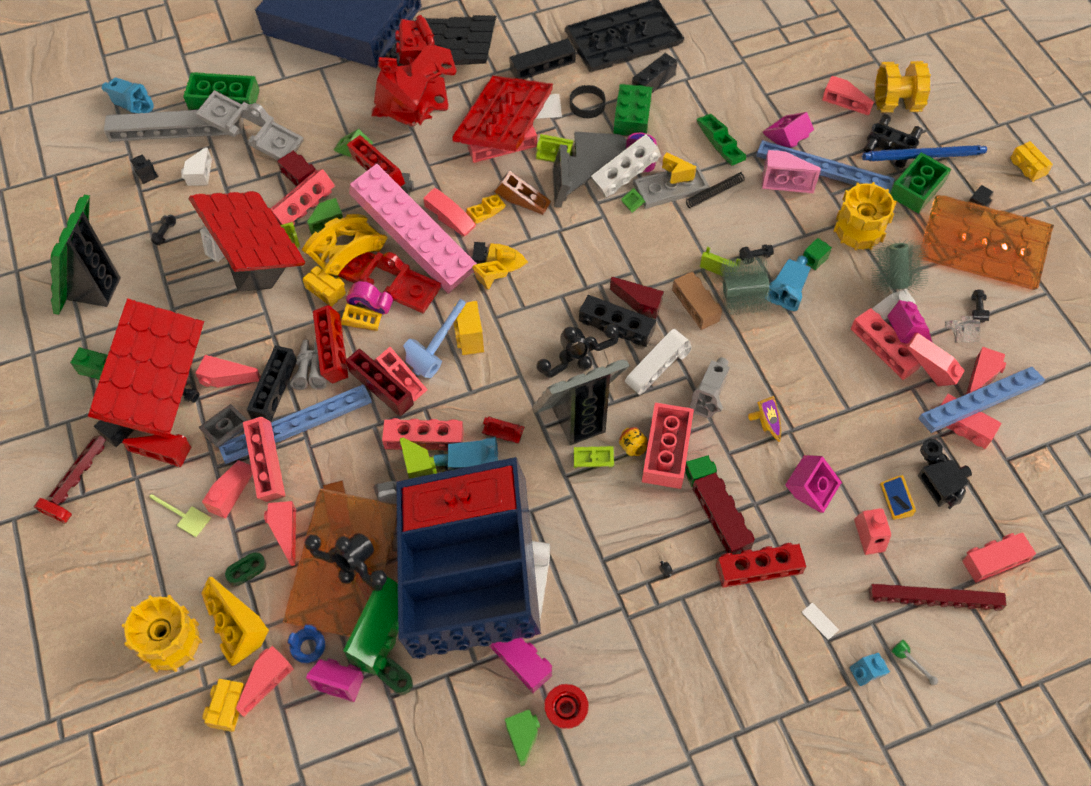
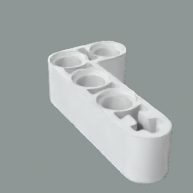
(658, 360)
(541, 561)

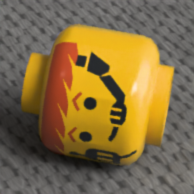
(633, 441)

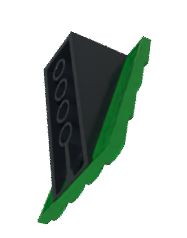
(80, 263)

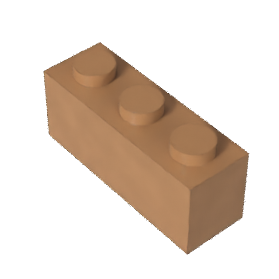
(697, 300)

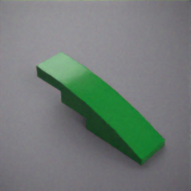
(720, 139)

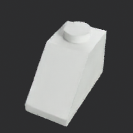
(197, 168)
(889, 302)

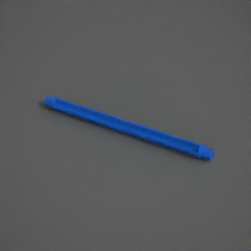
(902, 154)

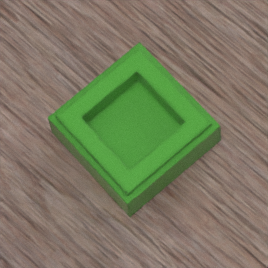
(632, 200)

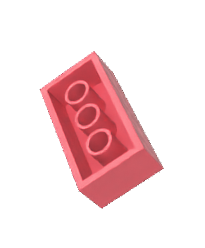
(668, 445)

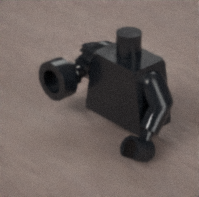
(942, 476)

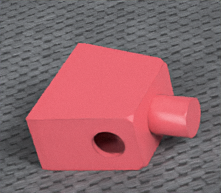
(873, 526)

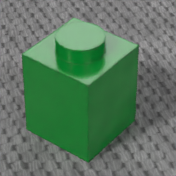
(817, 253)
(699, 468)

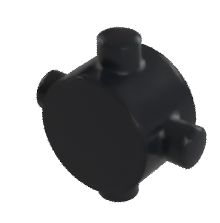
(665, 569)

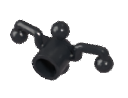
(579, 351)
(350, 557)

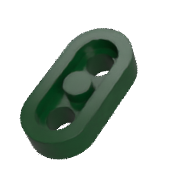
(245, 568)
(395, 676)

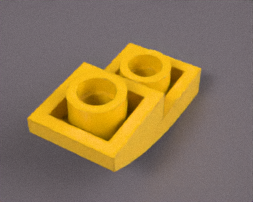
(489, 207)

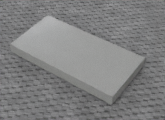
(657, 188)

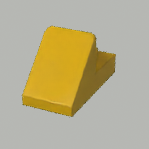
(680, 169)
(488, 271)

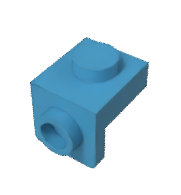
(869, 668)

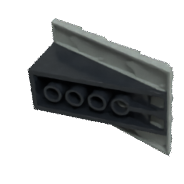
(581, 401)

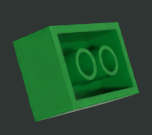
(632, 109)
(920, 182)

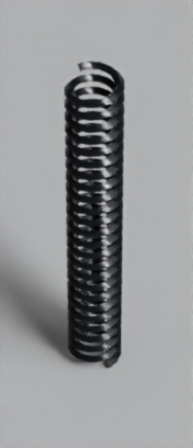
(712, 188)

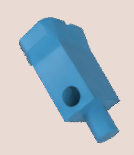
(128, 95)
(788, 286)
(468, 454)

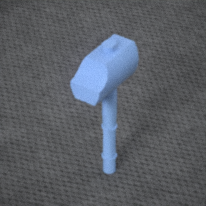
(423, 359)

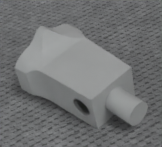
(706, 396)

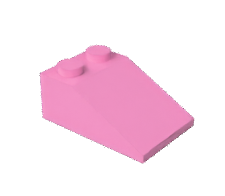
(789, 173)

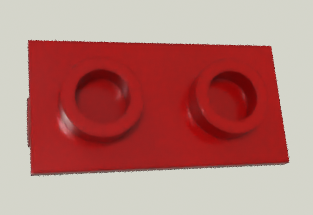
(502, 429)

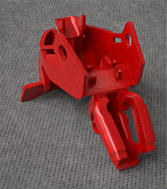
(409, 90)

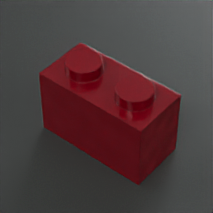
(295, 167)

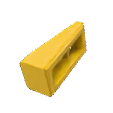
(353, 322)

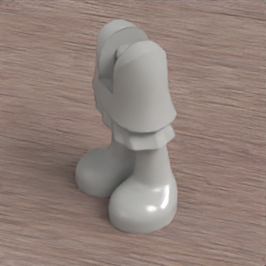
(304, 359)

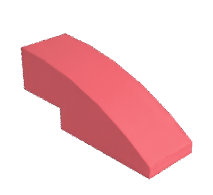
(448, 212)

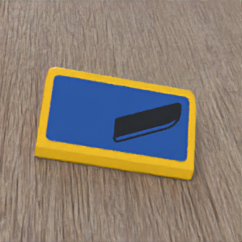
(898, 497)

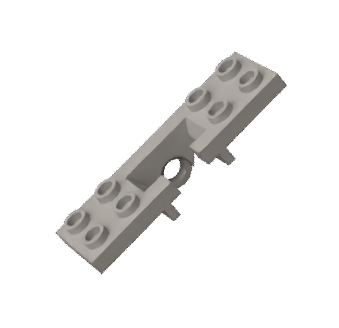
(271, 139)

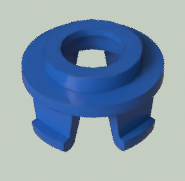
(308, 633)

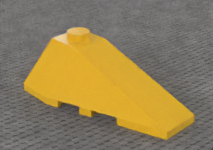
(237, 624)

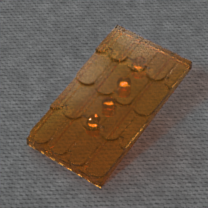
(986, 241)
(316, 592)

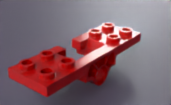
(408, 287)

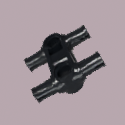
(892, 139)

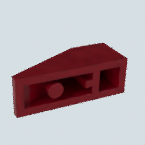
(639, 297)

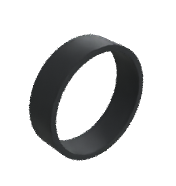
(587, 113)

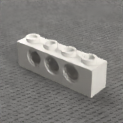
(630, 158)

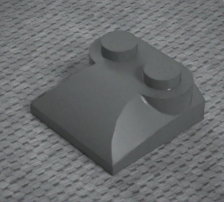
(223, 426)

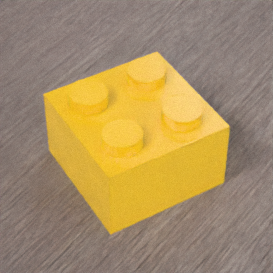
(469, 329)

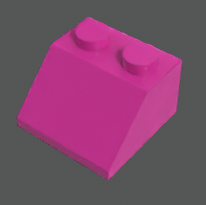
(790, 129)
(907, 321)
(813, 482)
(336, 679)

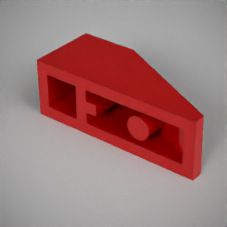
(167, 450)

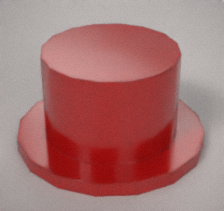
(566, 706)

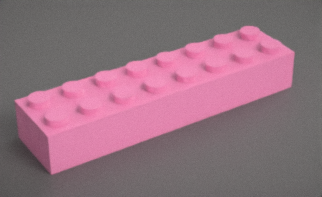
(412, 228)

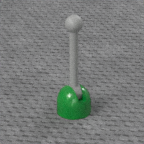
(902, 651)

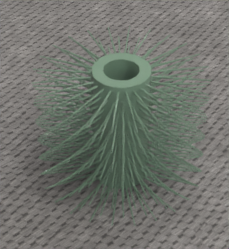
(900, 266)
(745, 285)

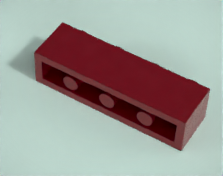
(380, 382)
(723, 514)

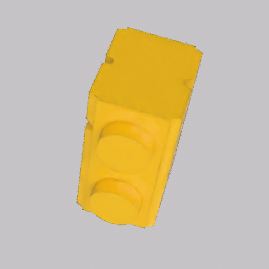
(1031, 161)
(324, 286)
(222, 709)

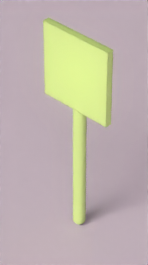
(192, 521)

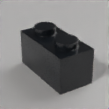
(479, 252)

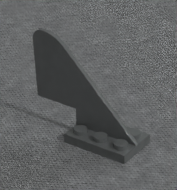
(591, 154)

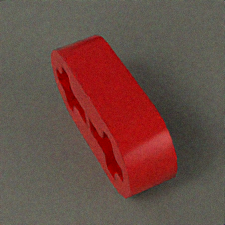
(52, 510)

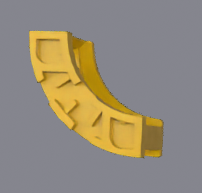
(324, 242)

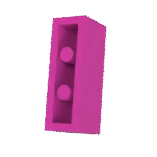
(524, 662)

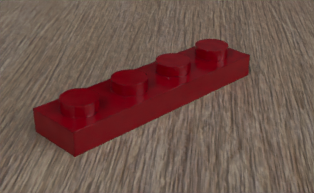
(81, 464)

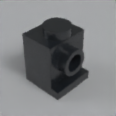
(144, 169)
(982, 196)

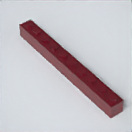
(937, 596)

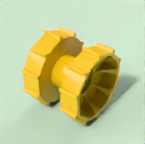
(912, 87)
(864, 216)
(146, 624)

